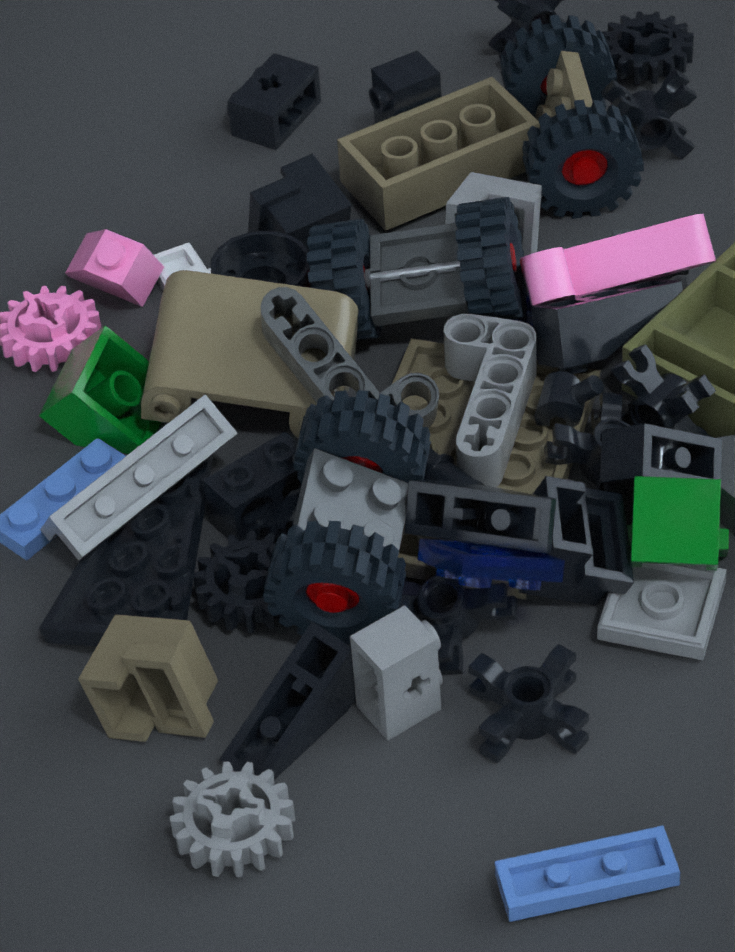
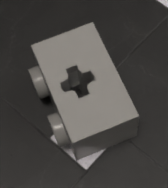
(397, 671)

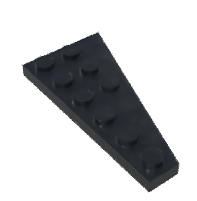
(137, 570)

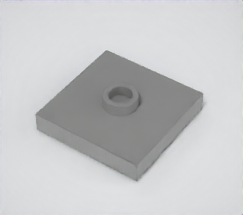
(665, 609)

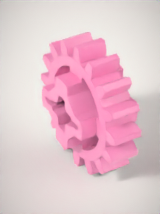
(46, 327)

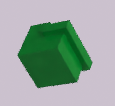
(677, 522)

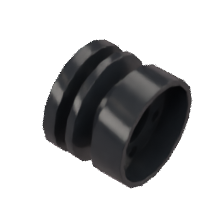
(263, 257)

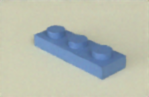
(23, 520)
(586, 873)

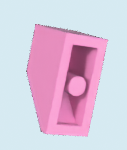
(116, 266)

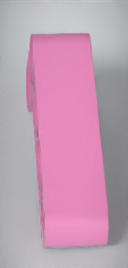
(618, 260)

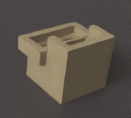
(149, 677)

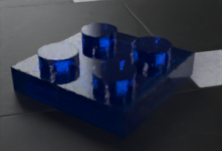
(480, 564)

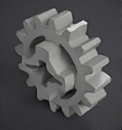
(232, 819)

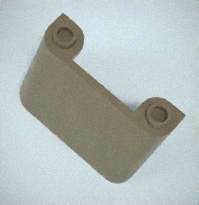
(214, 345)

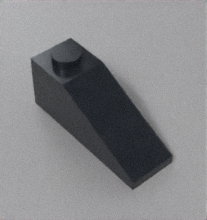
(596, 323)
(480, 515)
(297, 706)

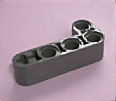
(337, 367)

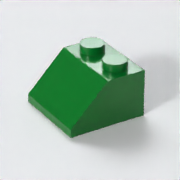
(101, 394)

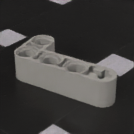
(503, 365)

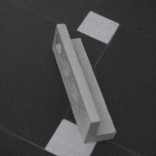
(140, 478)

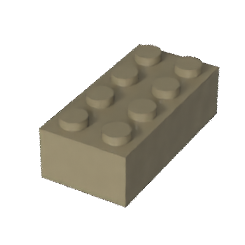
(427, 152)

